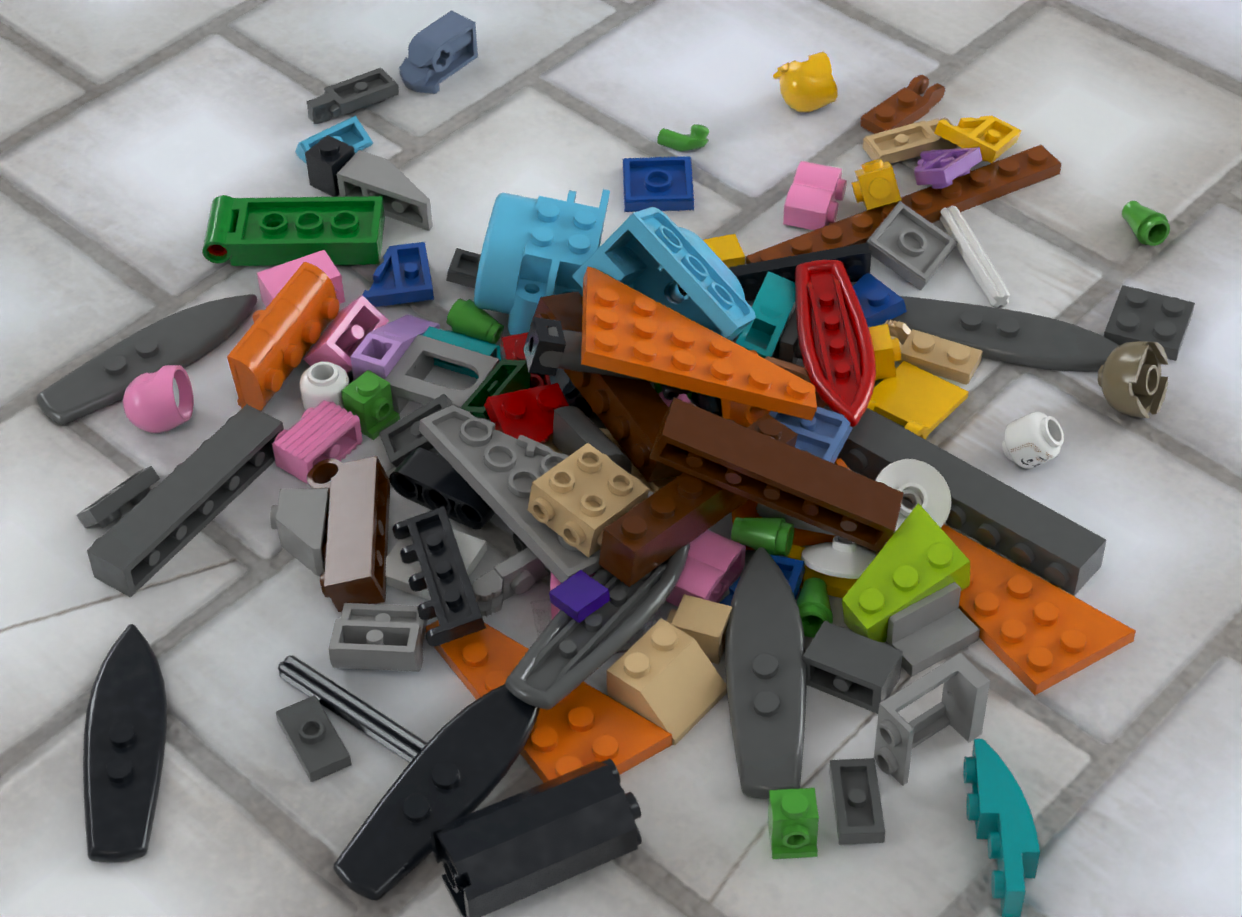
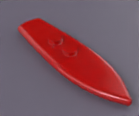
(834, 338)

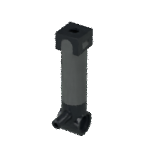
(553, 348)

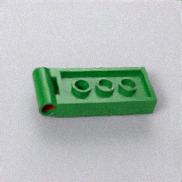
(293, 227)

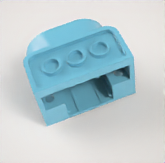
(534, 252)
(658, 256)

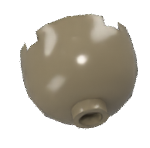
(1134, 379)

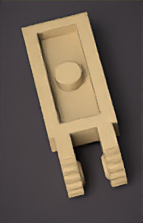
(906, 141)
(935, 353)

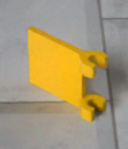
(916, 399)

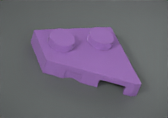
(943, 166)

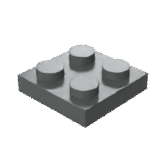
(1151, 318)

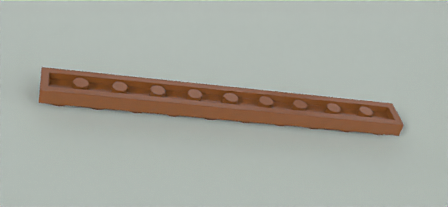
(965, 193)

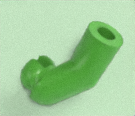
(684, 142)

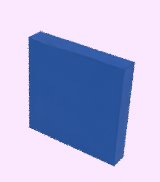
(658, 183)

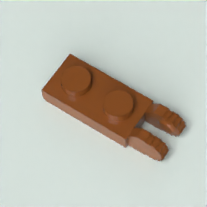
(904, 106)

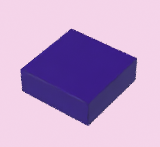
(579, 596)

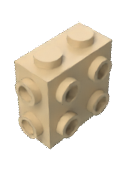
(584, 497)

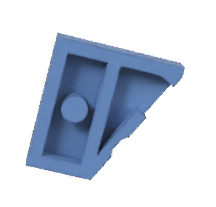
(822, 435)

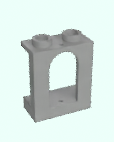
(418, 360)
(961, 707)

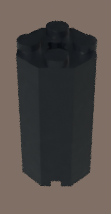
(536, 839)

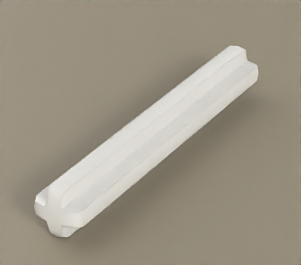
(975, 256)

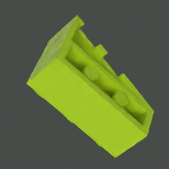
(906, 569)

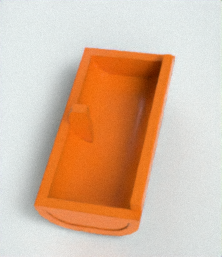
(282, 335)

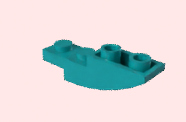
(771, 312)
(1007, 823)

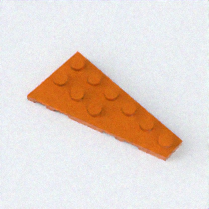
(1031, 622)
(572, 733)

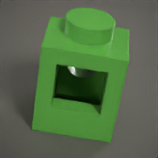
(372, 402)
(793, 823)

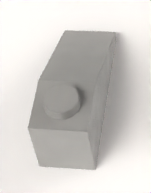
(377, 176)

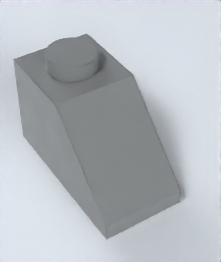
(302, 524)

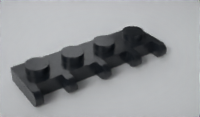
(442, 574)

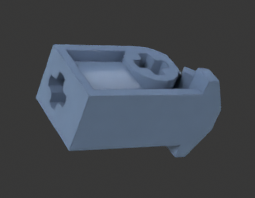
(439, 52)

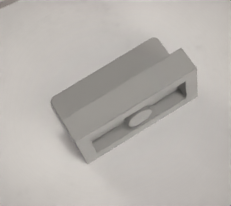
(931, 630)

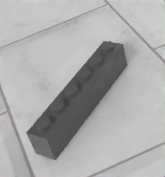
(185, 501)

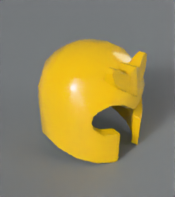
(808, 83)

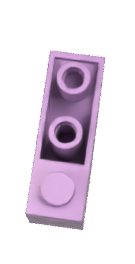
(386, 345)

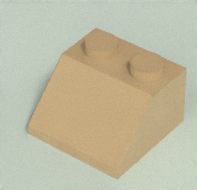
(666, 680)

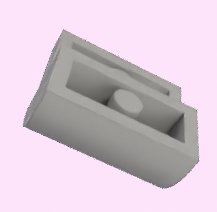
(378, 638)

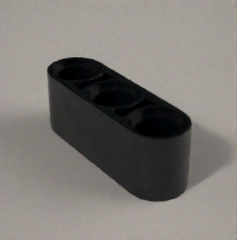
(435, 484)

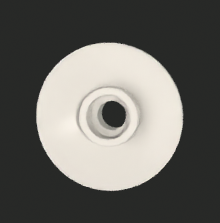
(921, 485)
(838, 558)

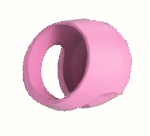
(151, 400)

